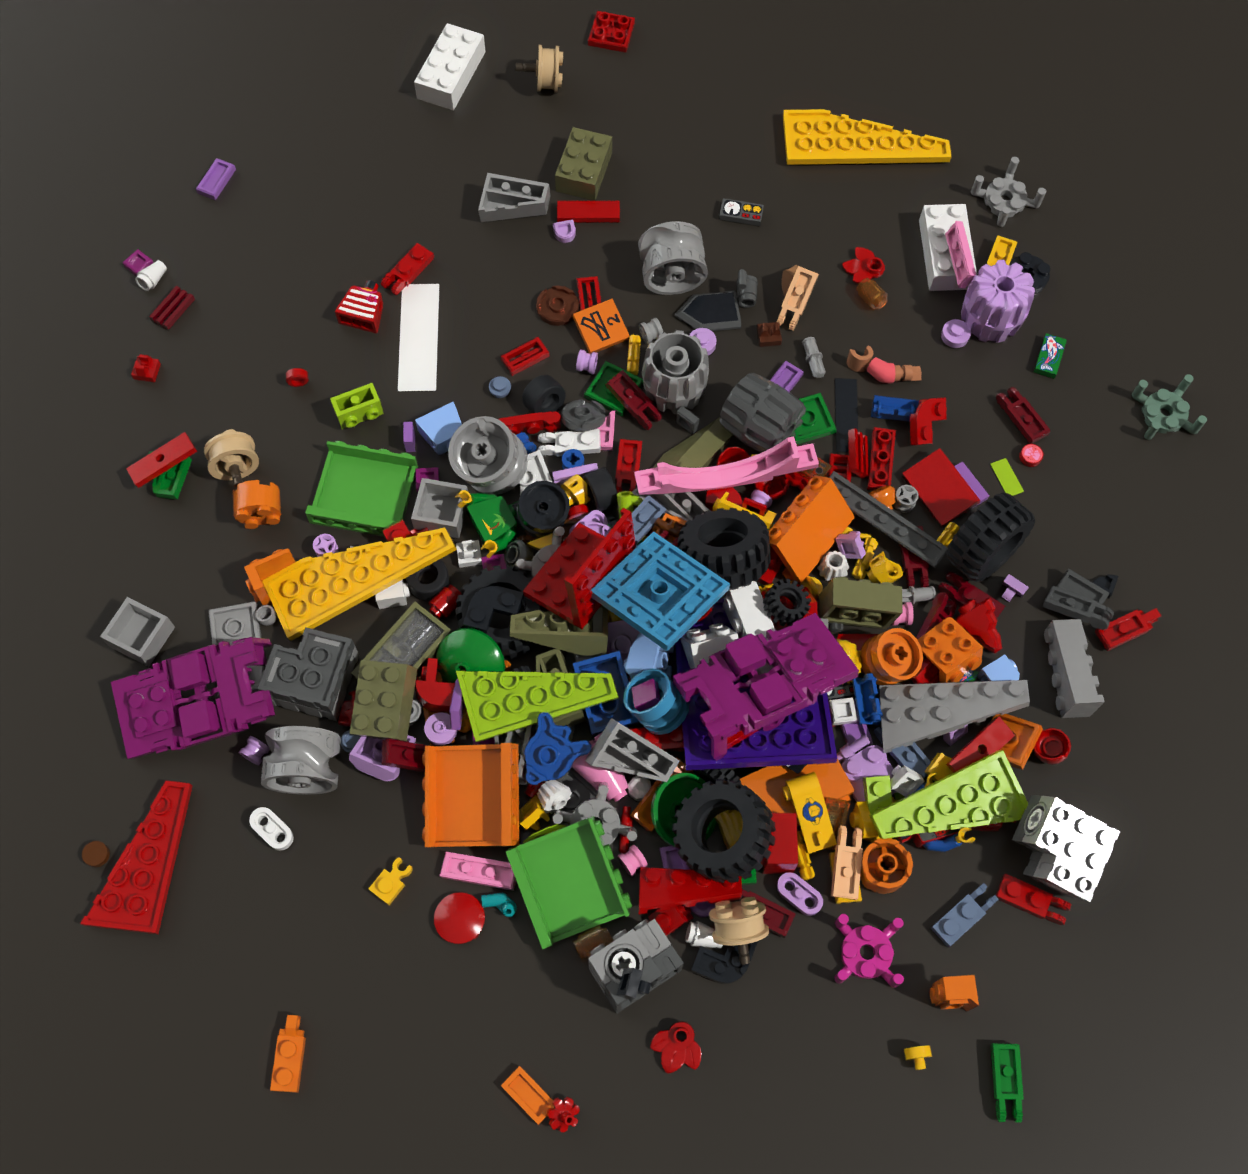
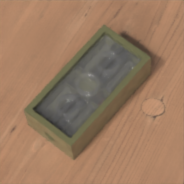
(409, 640)

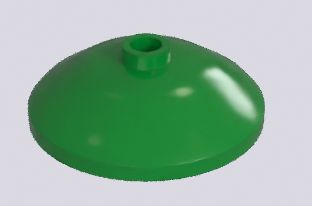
(468, 649)
(667, 797)

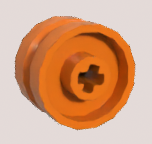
(892, 656)

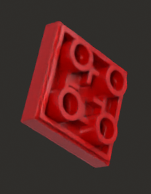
(611, 31)

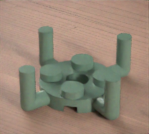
(1173, 403)

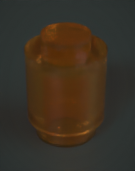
(872, 293)
(591, 939)

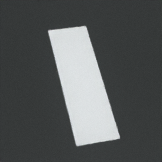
(418, 338)

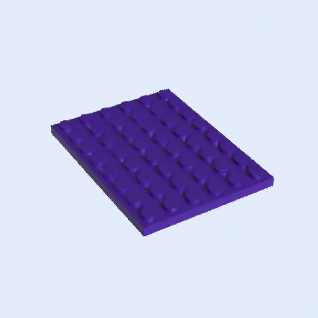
(798, 740)

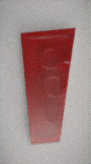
(676, 887)

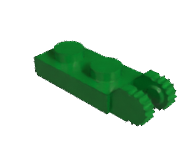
(1007, 1079)

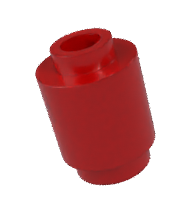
(444, 602)

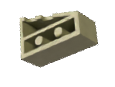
(553, 662)

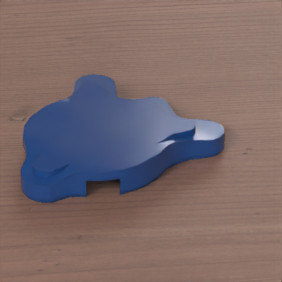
(551, 752)

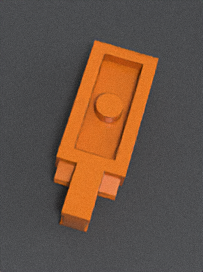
(288, 1057)

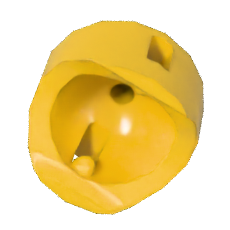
(578, 493)
(883, 569)

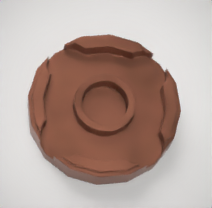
(557, 305)

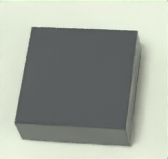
(687, 420)

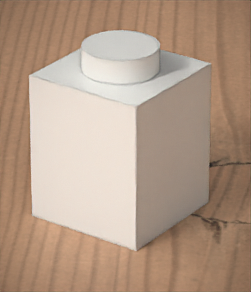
(393, 595)

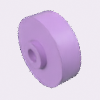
(955, 333)
(707, 339)
(439, 730)

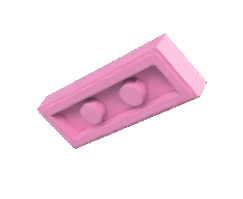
(960, 254)
(478, 871)

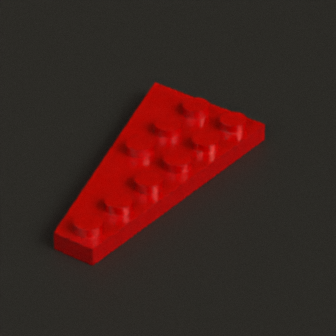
(142, 876)

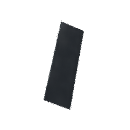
(845, 411)

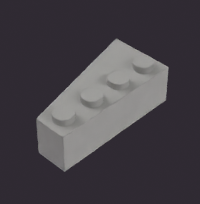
(1072, 669)

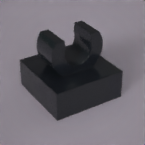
(632, 984)

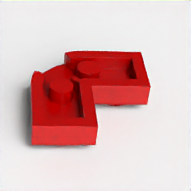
(921, 422)

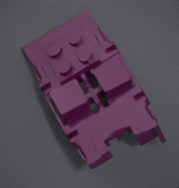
(806, 666)
(153, 707)

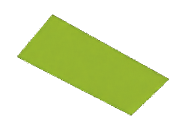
(1007, 477)

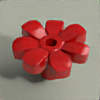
(563, 1114)

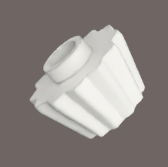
(836, 559)
(553, 795)

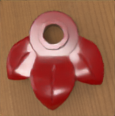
(863, 264)
(676, 1051)

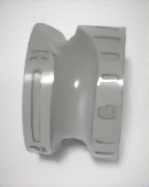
(672, 258)
(488, 455)
(300, 760)

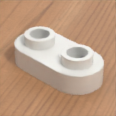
(272, 829)

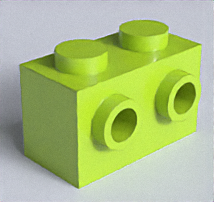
(357, 406)

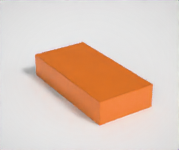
(528, 1094)

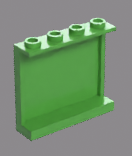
(362, 488)
(569, 881)

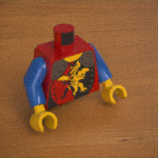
(941, 840)

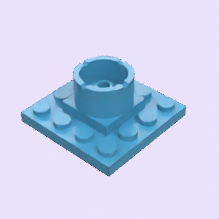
(660, 590)

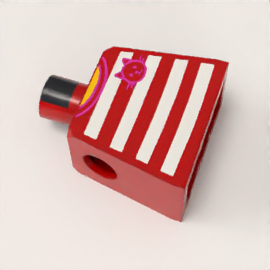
(361, 307)

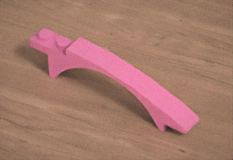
(776, 461)

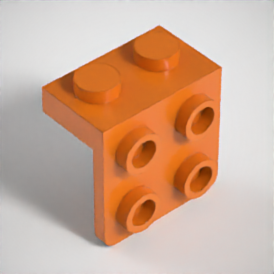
(263, 568)
(951, 650)

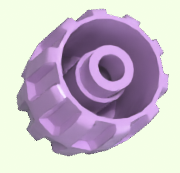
(998, 301)

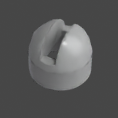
(266, 615)

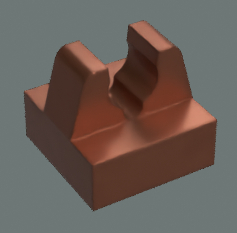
(769, 334)

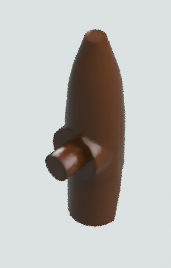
(673, 531)

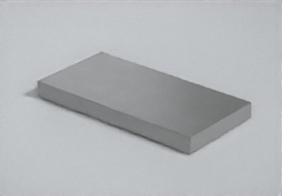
(233, 624)

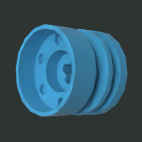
(668, 712)

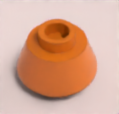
(885, 495)

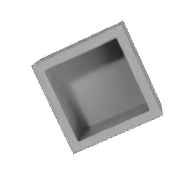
(438, 507)
(137, 631)

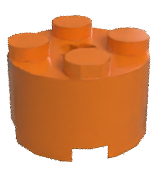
(256, 504)
(894, 856)

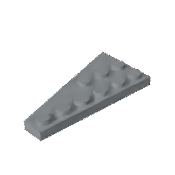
(935, 709)

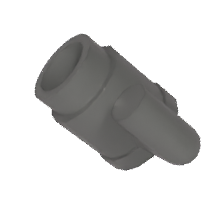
(746, 289)

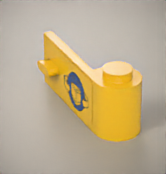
(811, 811)

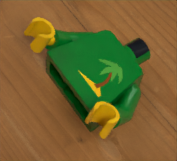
(491, 519)

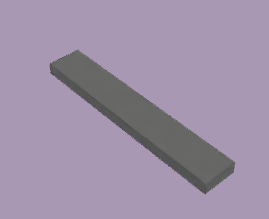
(890, 522)

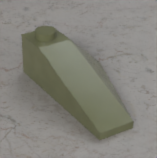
(700, 448)
(556, 632)

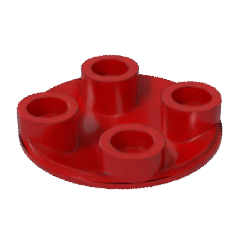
(459, 918)

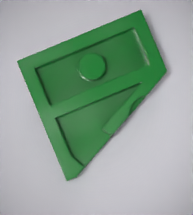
(171, 481)

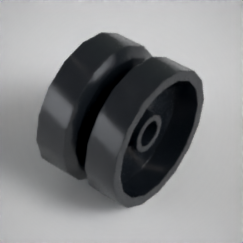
(542, 496)

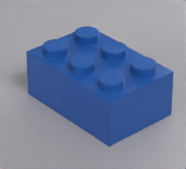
(600, 714)

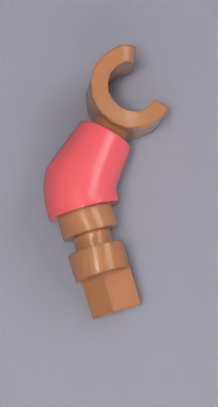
(881, 370)

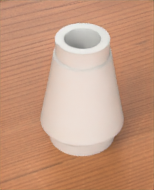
(150, 276)
(700, 935)

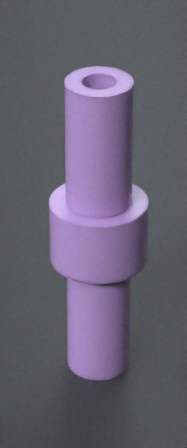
(850, 750)

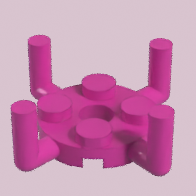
(877, 941)

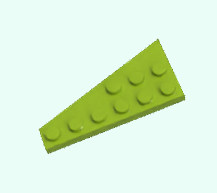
(513, 700)
(967, 798)

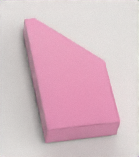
(607, 432)

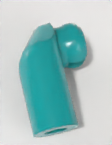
(501, 901)

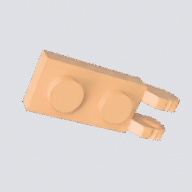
(798, 295)
(847, 865)

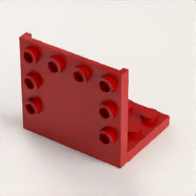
(578, 567)

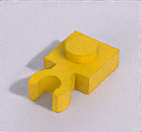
(388, 884)

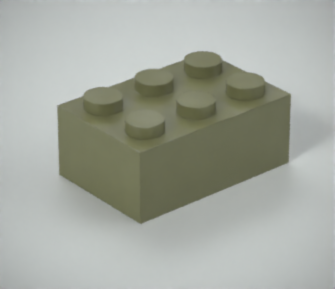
(583, 163)
(860, 603)
(383, 700)

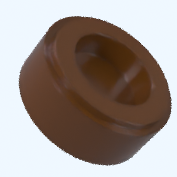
(95, 854)

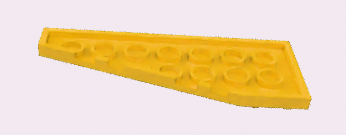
(826, 138)
(333, 583)

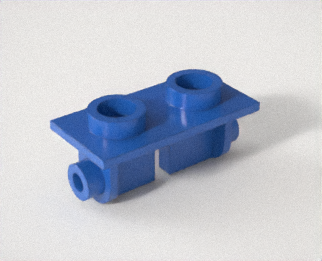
(893, 408)
(867, 705)

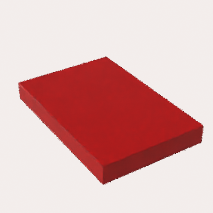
(941, 487)

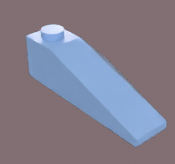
(647, 655)

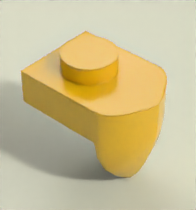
(860, 819)

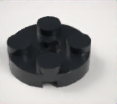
(1037, 268)

